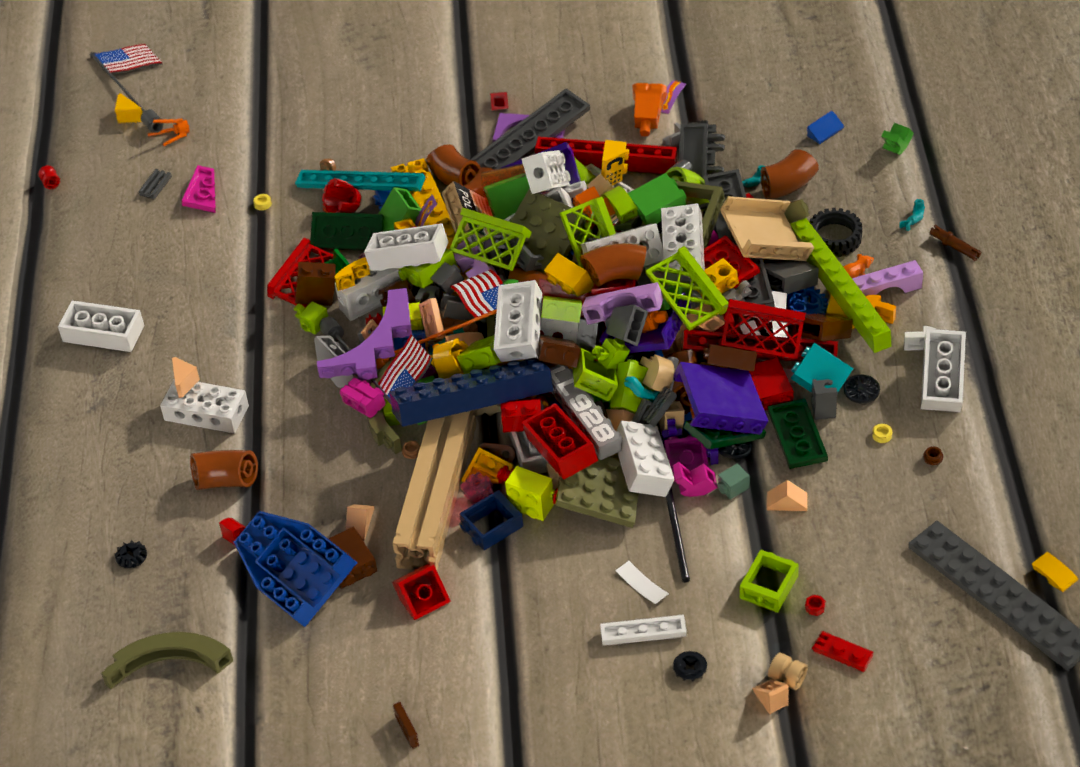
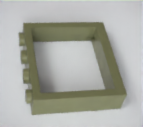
(712, 193)

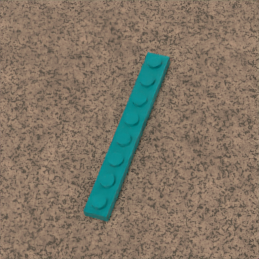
(362, 180)

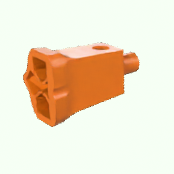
(648, 105)

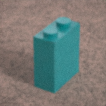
(820, 365)

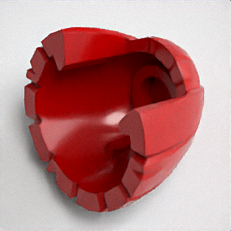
(340, 197)

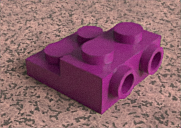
(687, 451)

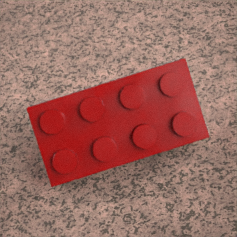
(559, 441)

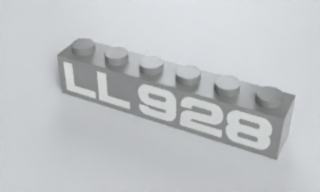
(584, 413)

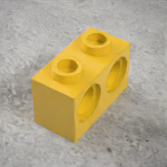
(722, 276)

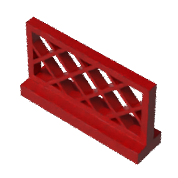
(289, 269)
(770, 314)

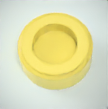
(262, 202)
(882, 433)

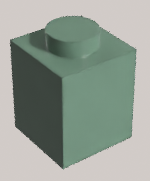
(733, 481)

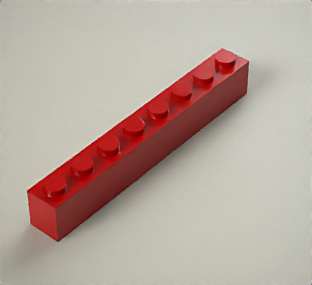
(641, 157)
(700, 339)

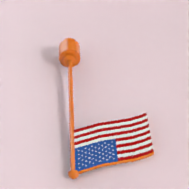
(479, 298)

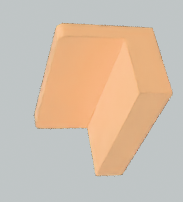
(431, 318)

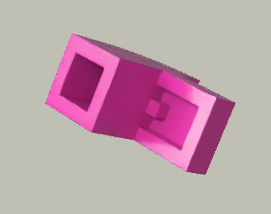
(694, 482)

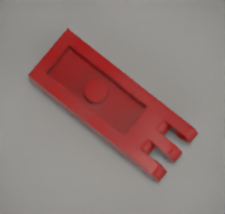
(842, 651)

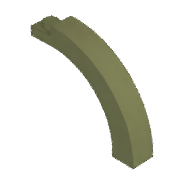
(379, 427)
(164, 647)

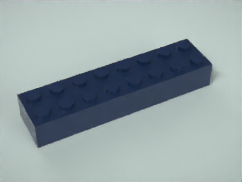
(470, 391)

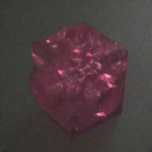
(476, 487)

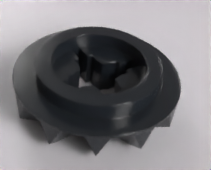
(125, 560)
(690, 658)

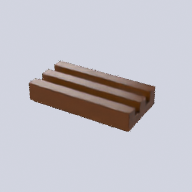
(405, 725)

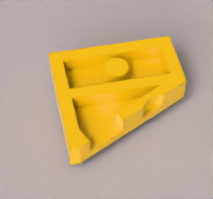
(487, 465)

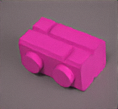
(363, 397)

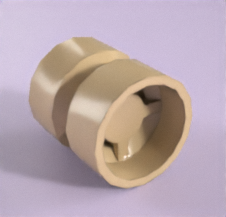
(785, 670)

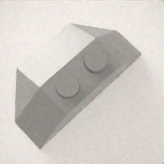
(328, 348)

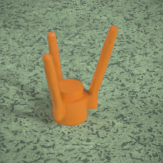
(180, 127)

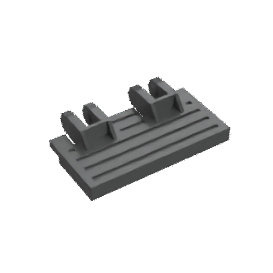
(696, 147)

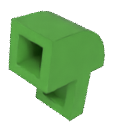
(897, 139)

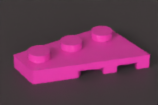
(201, 190)

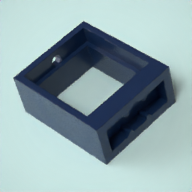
(485, 507)

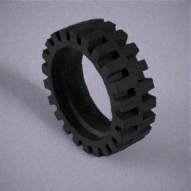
(842, 218)

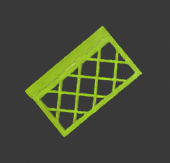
(602, 220)
(498, 226)
(702, 284)

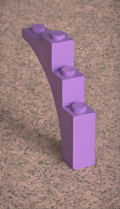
(378, 345)

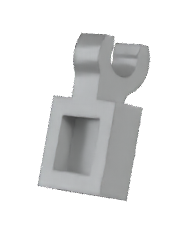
(738, 294)

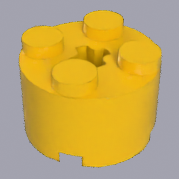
(446, 359)

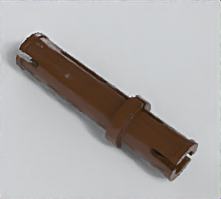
(949, 239)

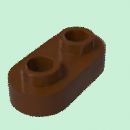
(498, 450)

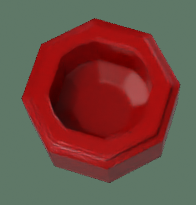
(815, 605)

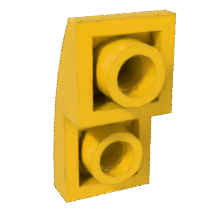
(346, 277)
(1055, 571)

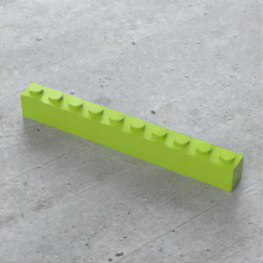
(844, 289)

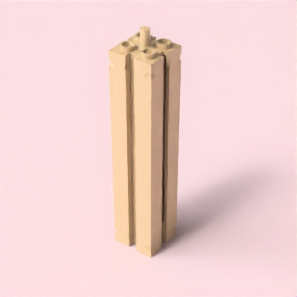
(433, 490)

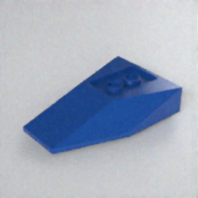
(292, 563)

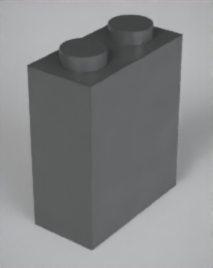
(791, 275)

